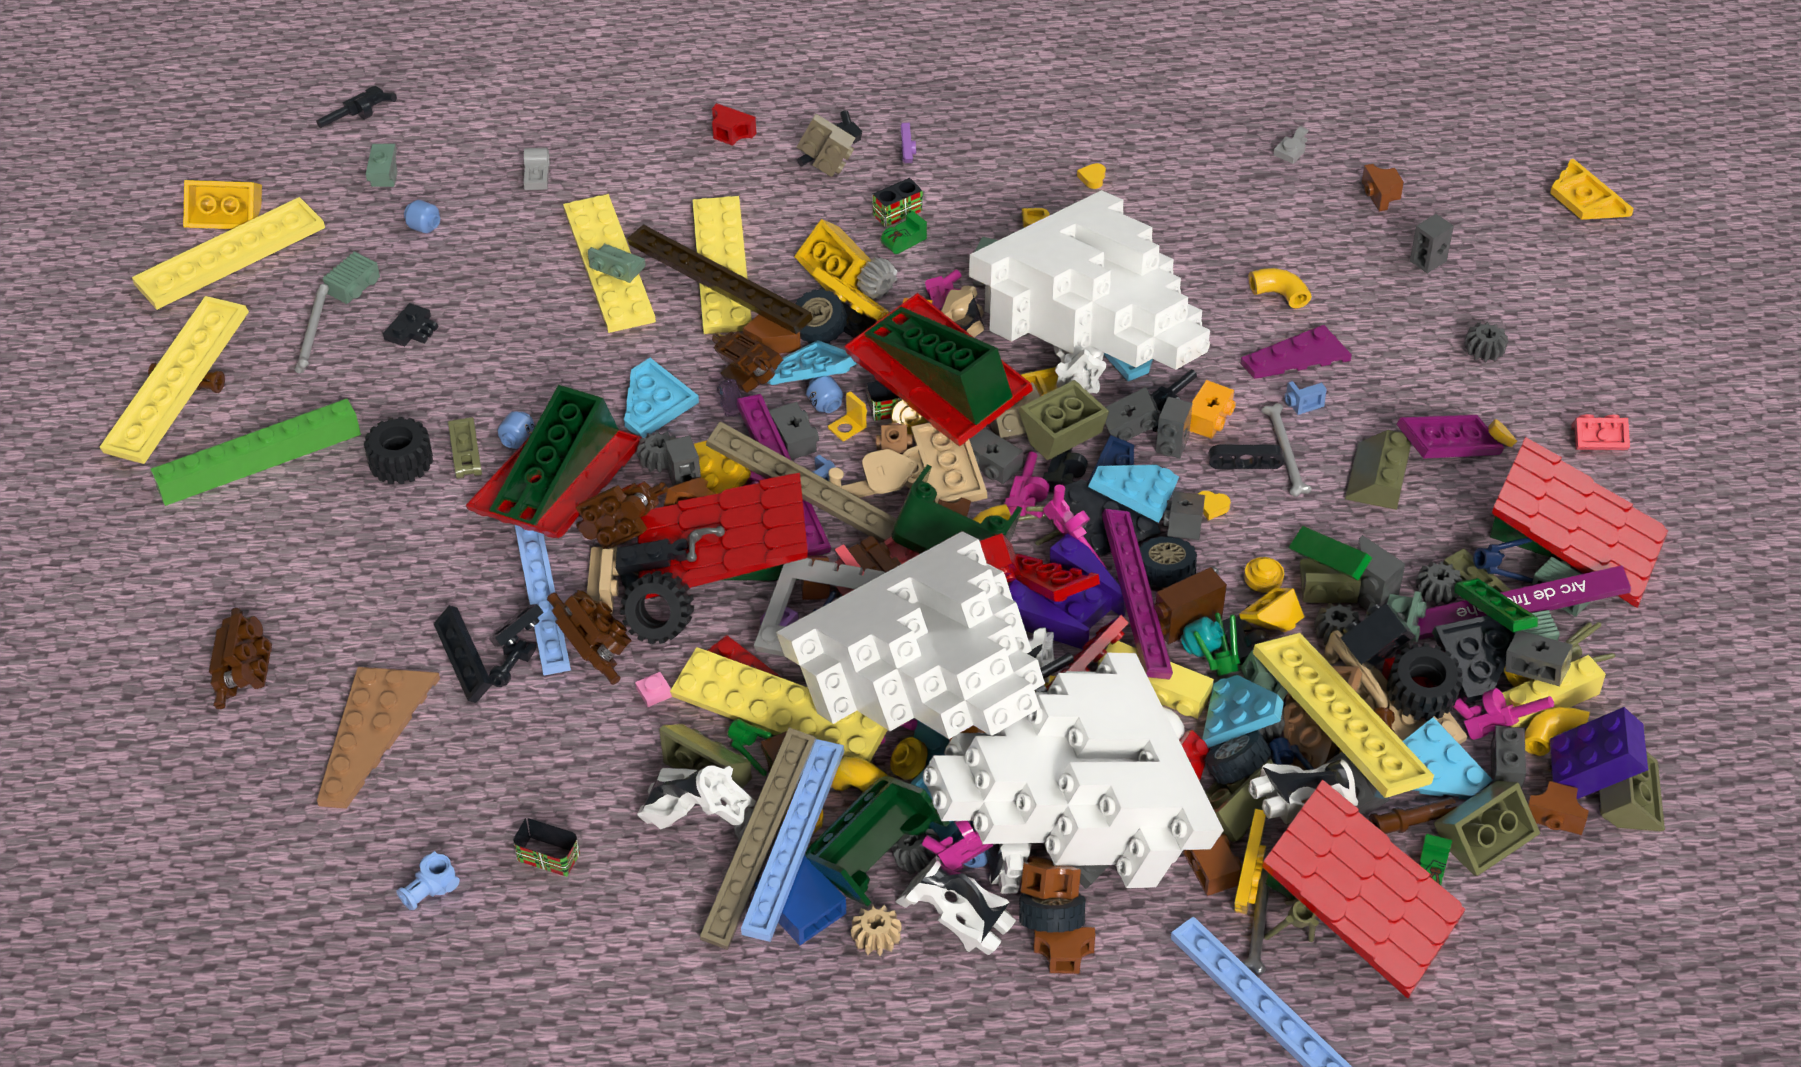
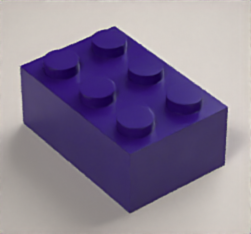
(1599, 752)

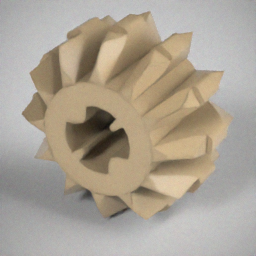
(876, 930)

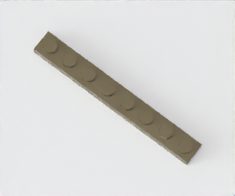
(814, 488)
(757, 839)

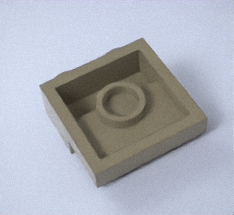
(827, 145)

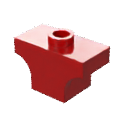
(732, 125)

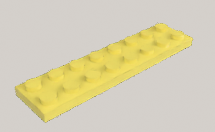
(721, 240)
(227, 253)
(620, 302)
(174, 380)
(769, 703)
(1343, 715)

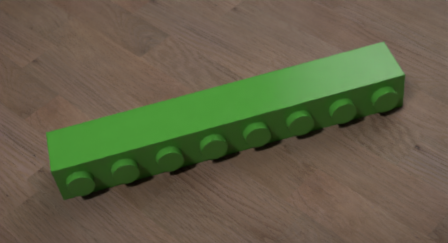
(255, 452)

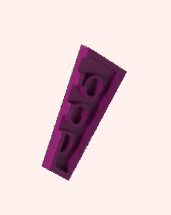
(1297, 352)

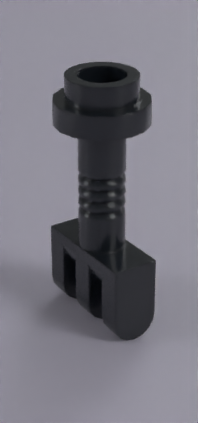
(500, 674)

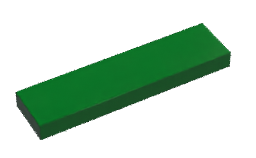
(1330, 553)
(1496, 605)

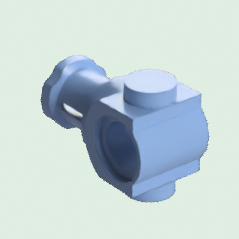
(429, 881)

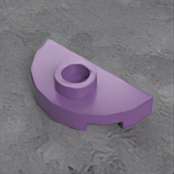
(908, 147)

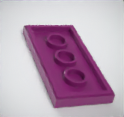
(1449, 436)

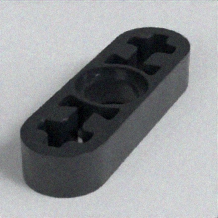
(1237, 451)

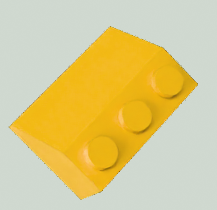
(220, 203)
(833, 252)

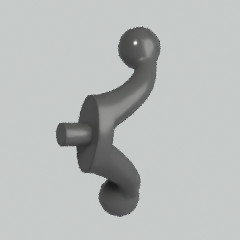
(696, 535)

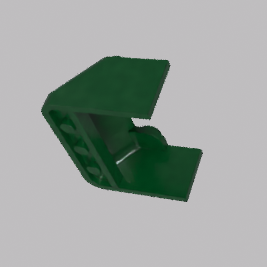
(927, 523)
(869, 831)

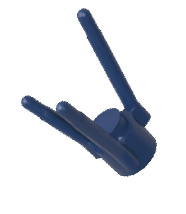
(1491, 557)
(1283, 753)

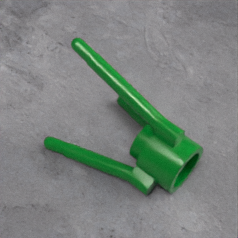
(1227, 660)
(746, 734)

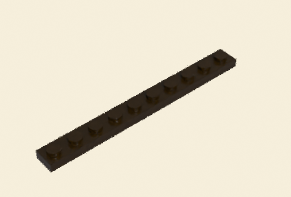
(720, 279)

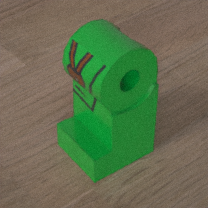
(905, 234)
(1435, 856)

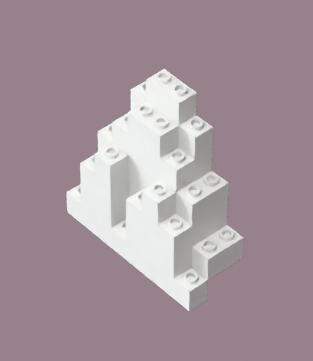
(1092, 283)
(923, 645)
(1084, 775)

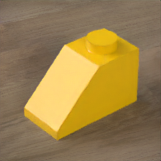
(1275, 610)

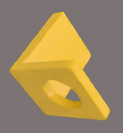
(855, 417)

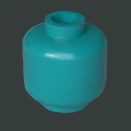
(1209, 631)

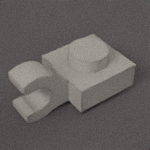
(1292, 149)

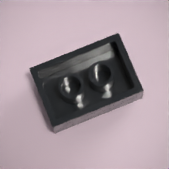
(1377, 635)

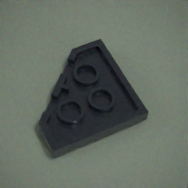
(1081, 497)
(1480, 649)

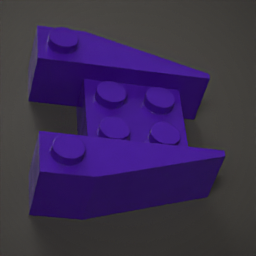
(1075, 616)

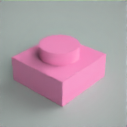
(653, 689)

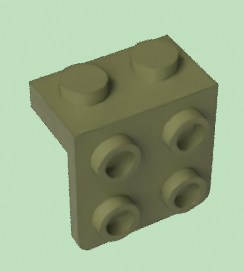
(1326, 585)

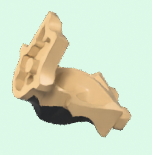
(964, 310)

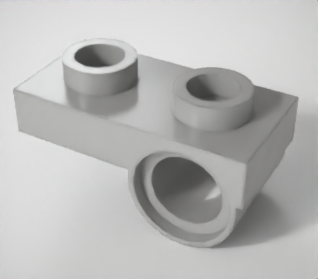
(536, 168)

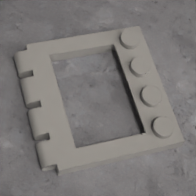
(821, 572)

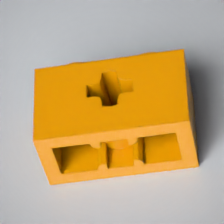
(1211, 408)

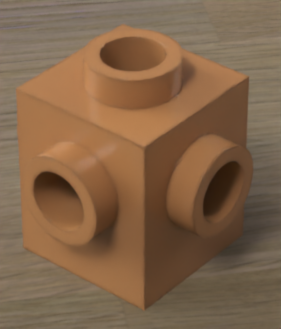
(894, 437)

